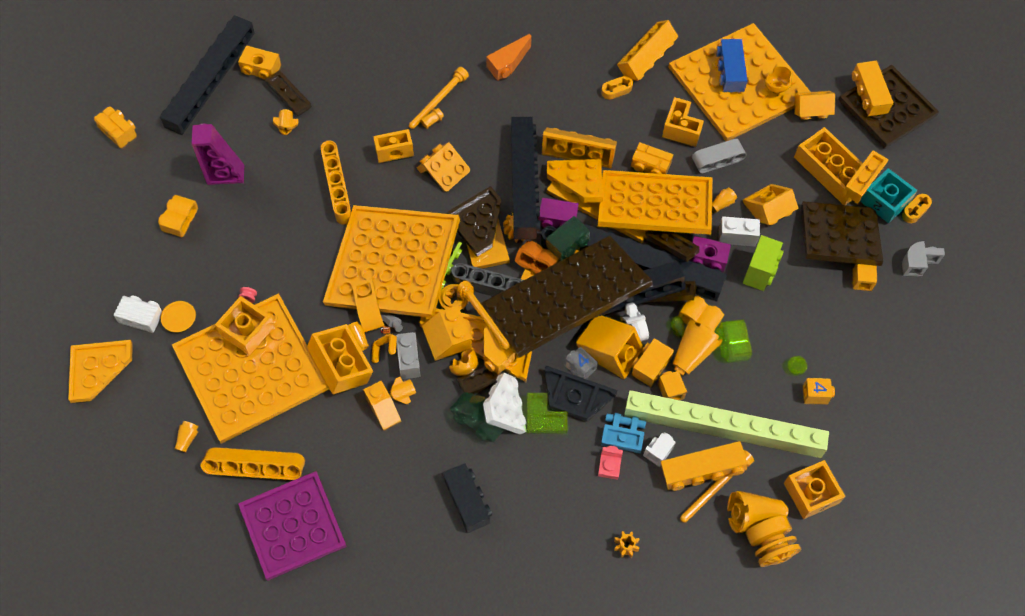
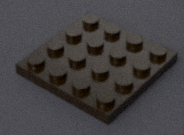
(907, 113)
(841, 233)

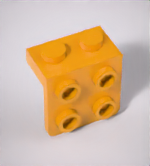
(444, 166)

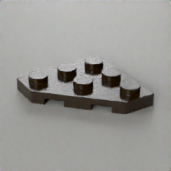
(478, 220)

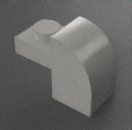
(918, 256)

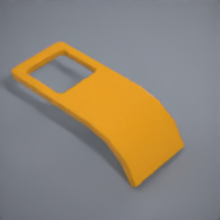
(368, 308)

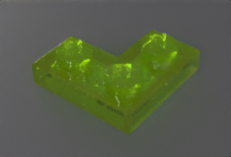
(541, 420)

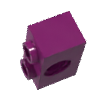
(718, 251)

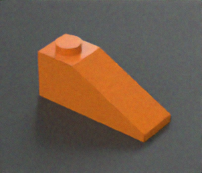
(505, 60)

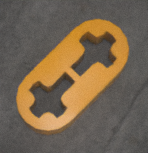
(617, 87)
(919, 211)

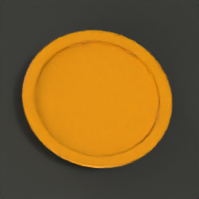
(178, 316)

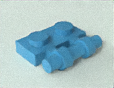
(621, 437)

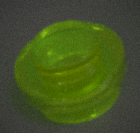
(797, 365)

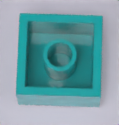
(888, 195)

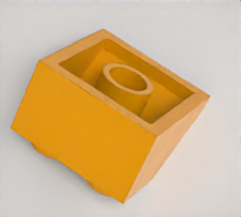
(771, 203)
(447, 333)

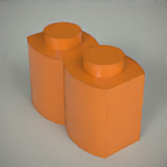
(535, 257)

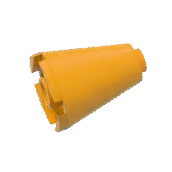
(695, 347)
(751, 509)

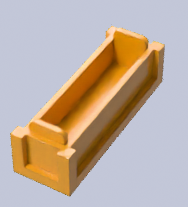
(865, 176)

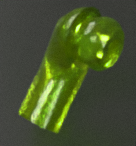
(677, 326)

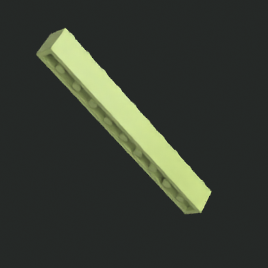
(727, 424)

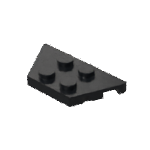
(575, 394)

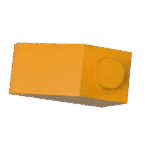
(495, 356)
(382, 405)

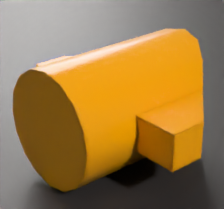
(285, 122)
(402, 390)

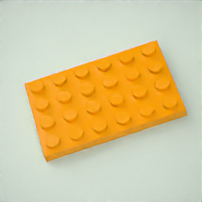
(656, 202)

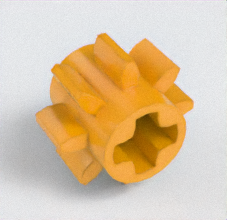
(632, 547)

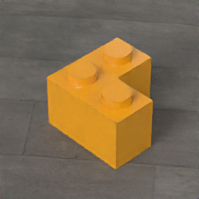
(680, 126)

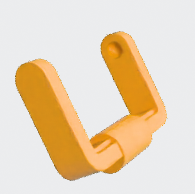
(392, 339)

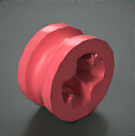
(248, 293)

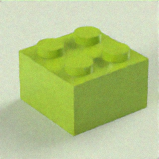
(764, 263)

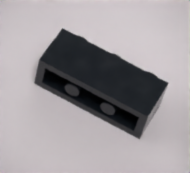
(467, 497)

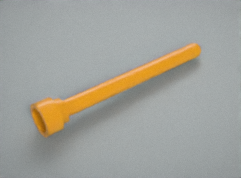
(459, 76)
(466, 290)
(711, 492)

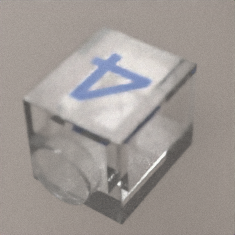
(581, 363)

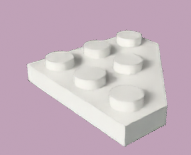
(504, 405)

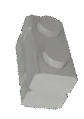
(408, 355)

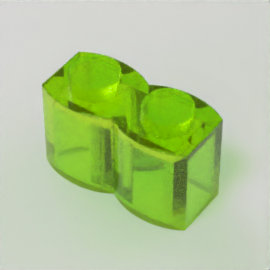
(735, 341)

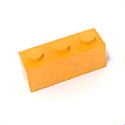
(872, 88)

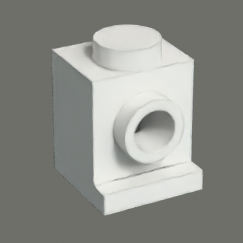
(659, 448)

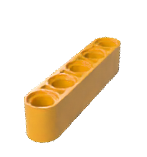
(336, 189)
(253, 463)

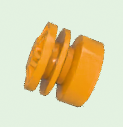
(771, 536)

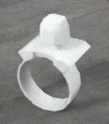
(637, 320)

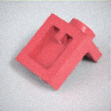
(610, 462)

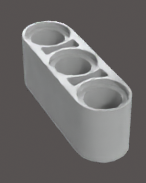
(719, 155)

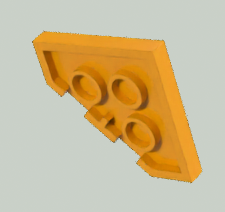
(578, 177)
(95, 367)

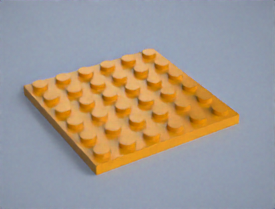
(737, 111)
(402, 255)
(250, 389)

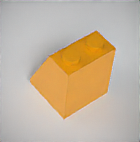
(611, 344)

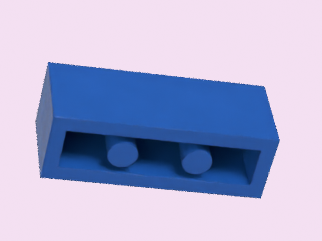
(732, 65)

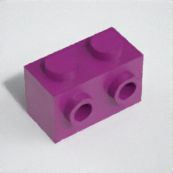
(556, 212)

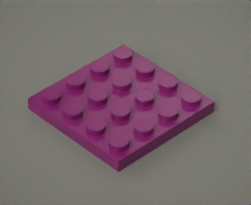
(292, 525)

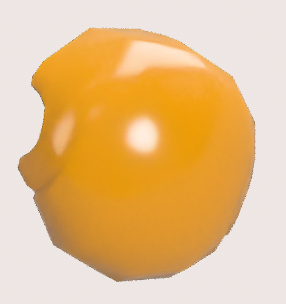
(779, 79)
(466, 365)

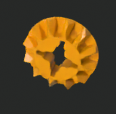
(449, 292)

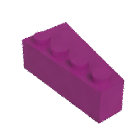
(216, 157)

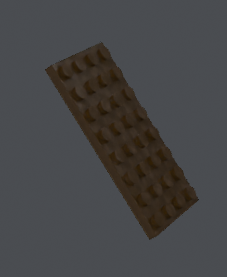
(566, 295)

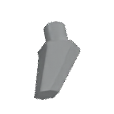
(392, 321)

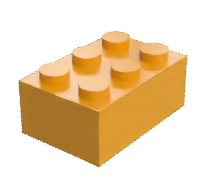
(339, 359)

